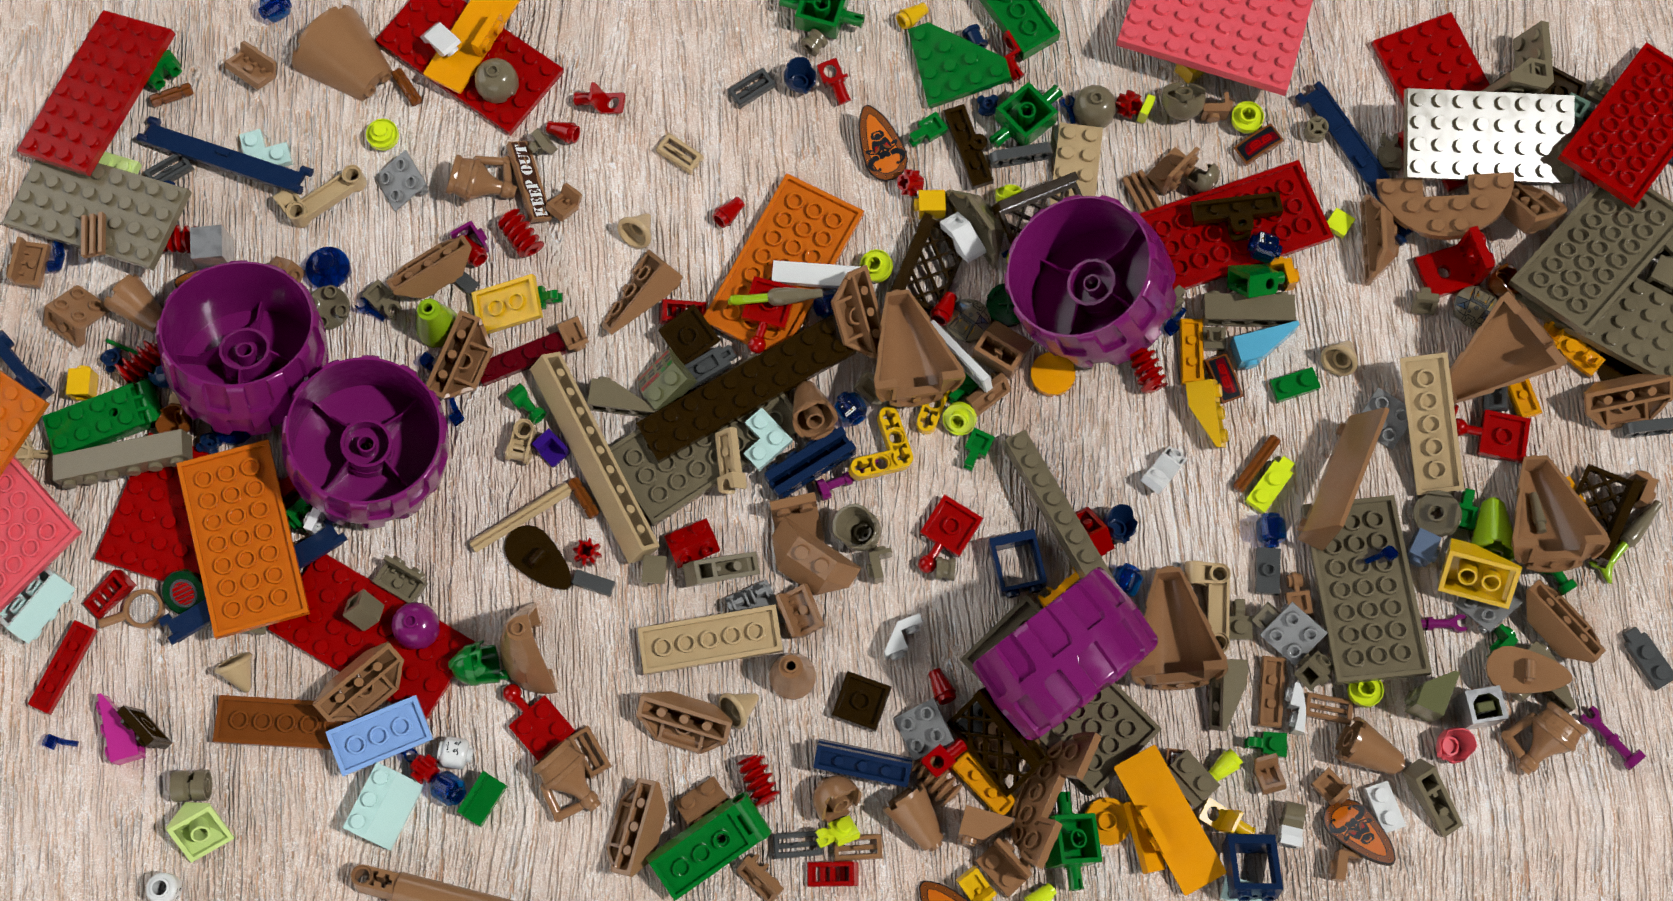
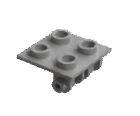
(401, 180)
(1396, 420)
(753, 597)
(1486, 615)
(1293, 633)
(924, 729)

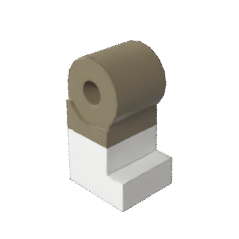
(1291, 825)

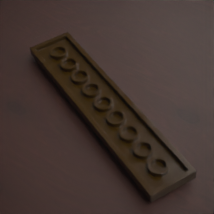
(744, 389)

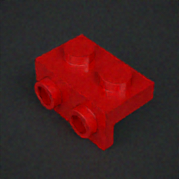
(692, 543)

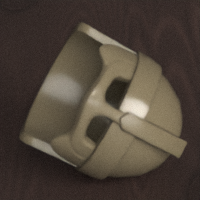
(854, 524)

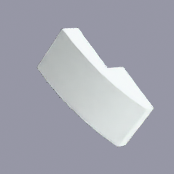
(1296, 701)

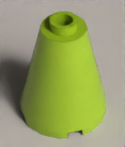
(434, 322)
(1494, 528)

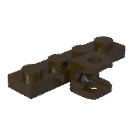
(1237, 212)

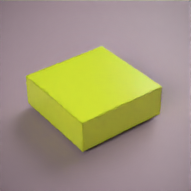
(1146, 108)
(1340, 222)

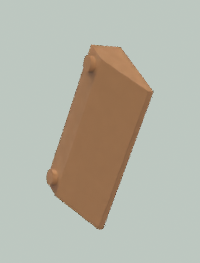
(1341, 477)

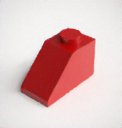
(1096, 530)

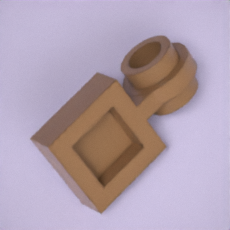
(1300, 598)

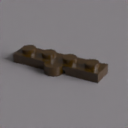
(969, 146)

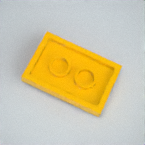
(508, 303)

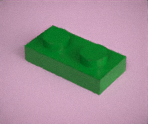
(1294, 385)

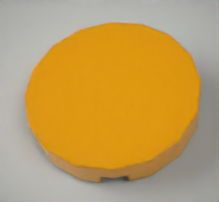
(1052, 374)
(1110, 819)

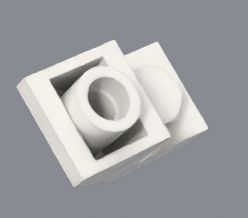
(441, 39)
(964, 236)
(1164, 469)
(897, 645)

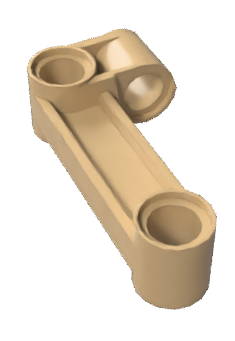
(322, 197)
(1218, 595)

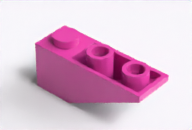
(121, 742)

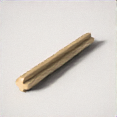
(520, 517)

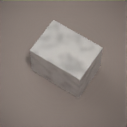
(211, 246)
(1480, 708)

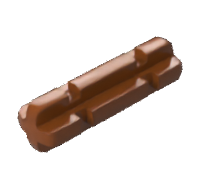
(406, 87)
(171, 94)
(583, 498)

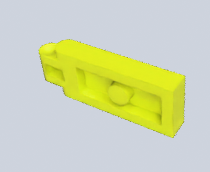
(1270, 485)

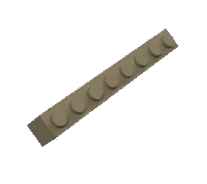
(1054, 505)

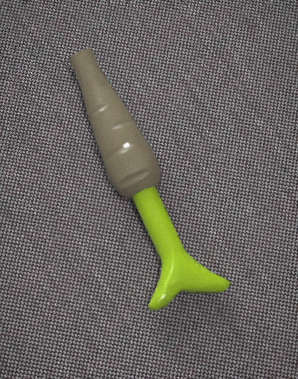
(777, 296)
(1630, 538)

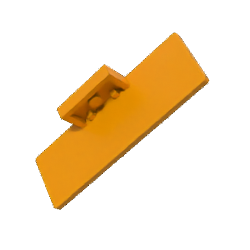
(477, 31)
(1169, 820)

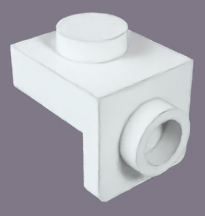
(314, 522)

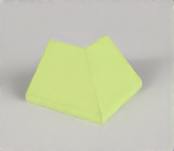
(198, 830)

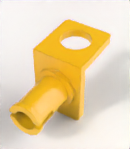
(1227, 821)

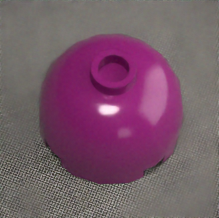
(415, 625)

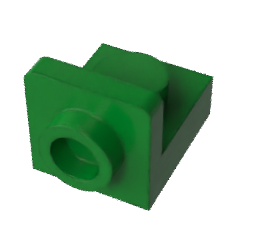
(297, 512)
(1506, 638)

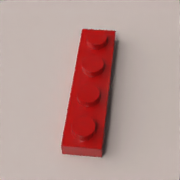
(62, 667)

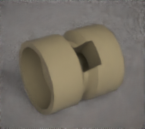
(187, 785)

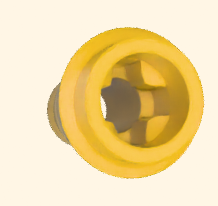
(911, 15)

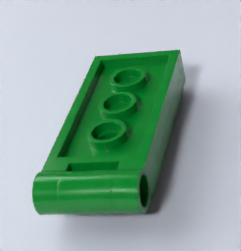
(1026, 22)
(93, 420)
(698, 852)

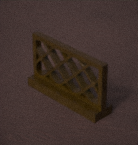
(1031, 197)
(911, 258)
(1623, 508)
(1028, 749)

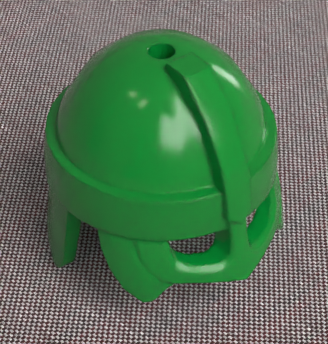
(476, 664)

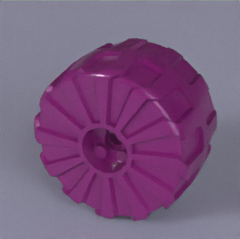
(1067, 253)
(240, 344)
(359, 404)
(1066, 654)

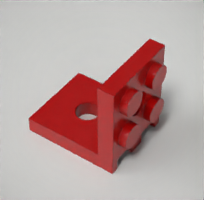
(1466, 263)

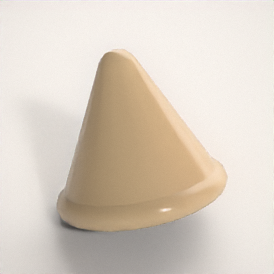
(636, 230)
(1339, 358)
(237, 671)
(738, 707)

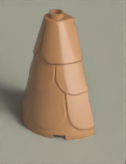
(1504, 352)
(912, 356)
(1571, 528)
(1186, 644)
(521, 653)

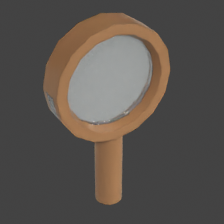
(140, 609)

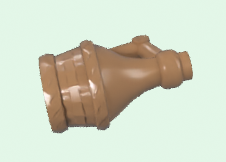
(472, 179)
(1552, 732)
(564, 771)

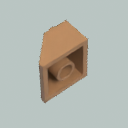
(981, 825)

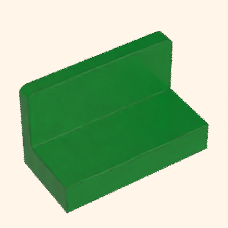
(482, 799)

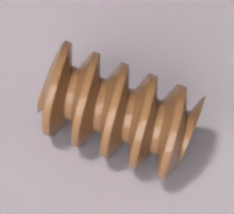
(939, 785)

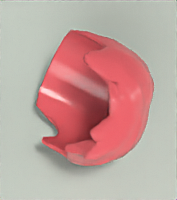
(1455, 745)

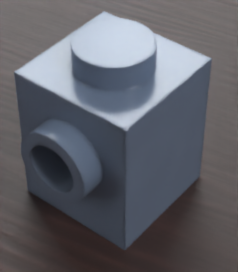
(1423, 548)

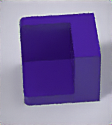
(550, 448)

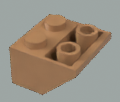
(1002, 349)

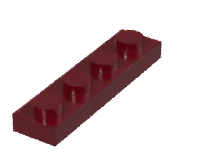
(521, 358)

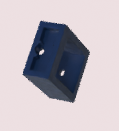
(1015, 540)
(1252, 844)

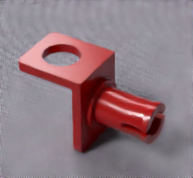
(1015, 70)
(835, 82)
(600, 99)
(946, 756)

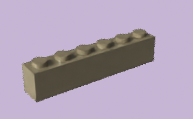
(122, 458)

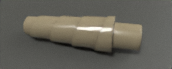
(1537, 513)

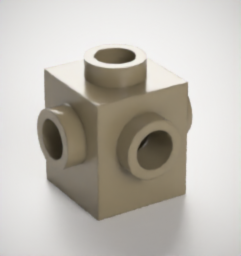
(1314, 670)

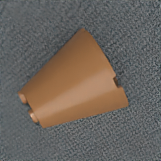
(341, 53)

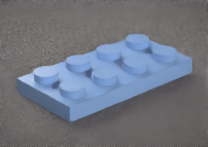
(379, 735)

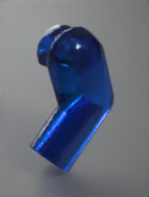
(59, 256)

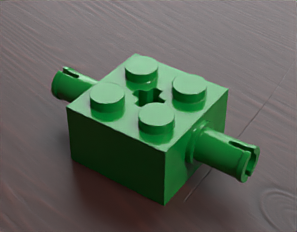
(823, 15)
(1026, 115)
(1076, 844)

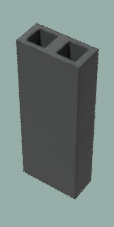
(467, 283)
(593, 583)

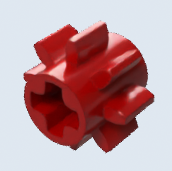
(1129, 104)
(910, 182)
(582, 556)
(424, 768)

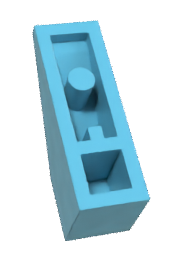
(1255, 346)

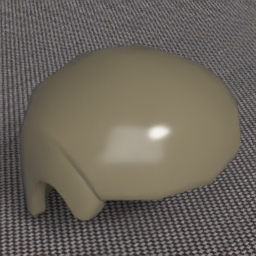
(1202, 180)

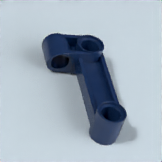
(23, 375)

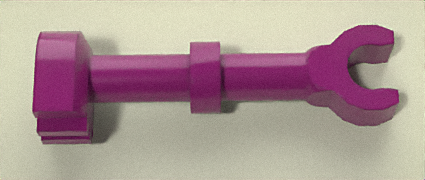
(824, 487)
(1451, 623)
(1612, 739)

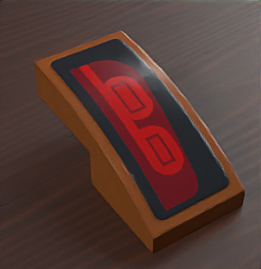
(1258, 143)
(1222, 371)

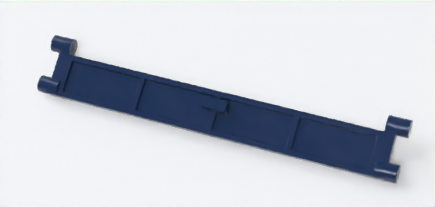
(1349, 142)
(223, 158)
(306, 551)

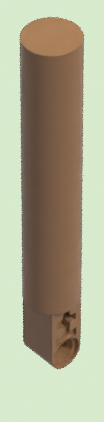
(412, 887)

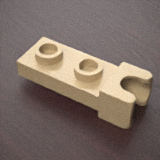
(729, 462)

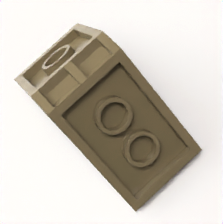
(1532, 63)

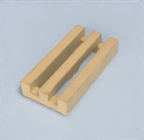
(693, 163)

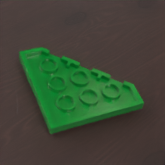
(954, 66)

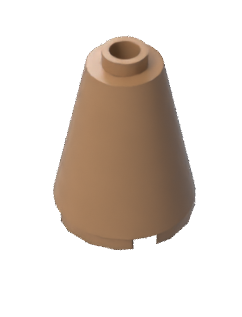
(134, 303)
(812, 412)
(792, 676)
(1368, 748)
(916, 817)

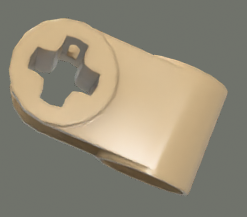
(521, 446)

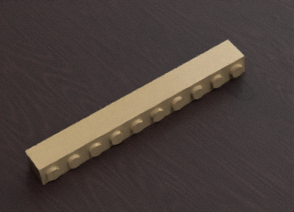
(594, 457)

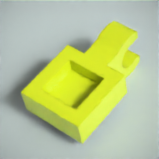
(839, 831)

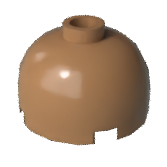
(834, 797)

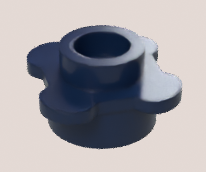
(983, 109)
(107, 358)
(208, 439)

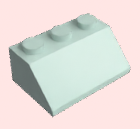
(36, 605)
(383, 806)

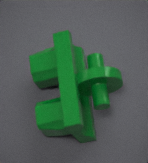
(166, 66)

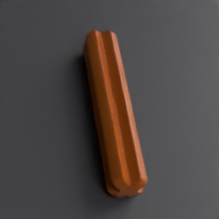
(1256, 463)

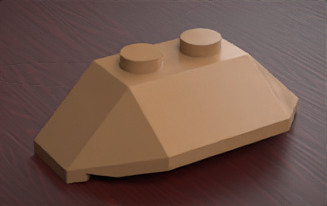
(1532, 208)
(1377, 238)
(432, 269)
(858, 312)
(461, 358)
(1627, 399)
(811, 560)
(1561, 624)
(361, 685)
(684, 721)
(636, 827)

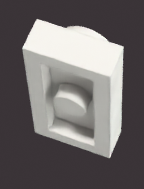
(1384, 806)

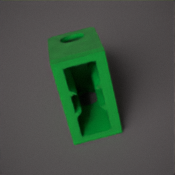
(1254, 280)

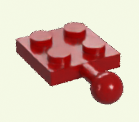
(764, 313)
(1500, 435)
(950, 529)
(540, 725)

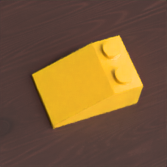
(1478, 574)

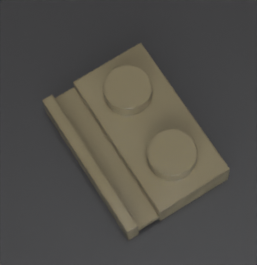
(1193, 779)

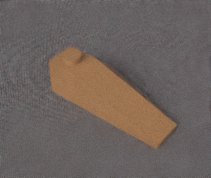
(651, 283)

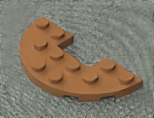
(1446, 215)
(1035, 800)

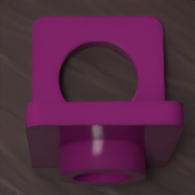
(470, 229)

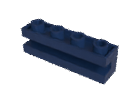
(809, 463)
(863, 762)

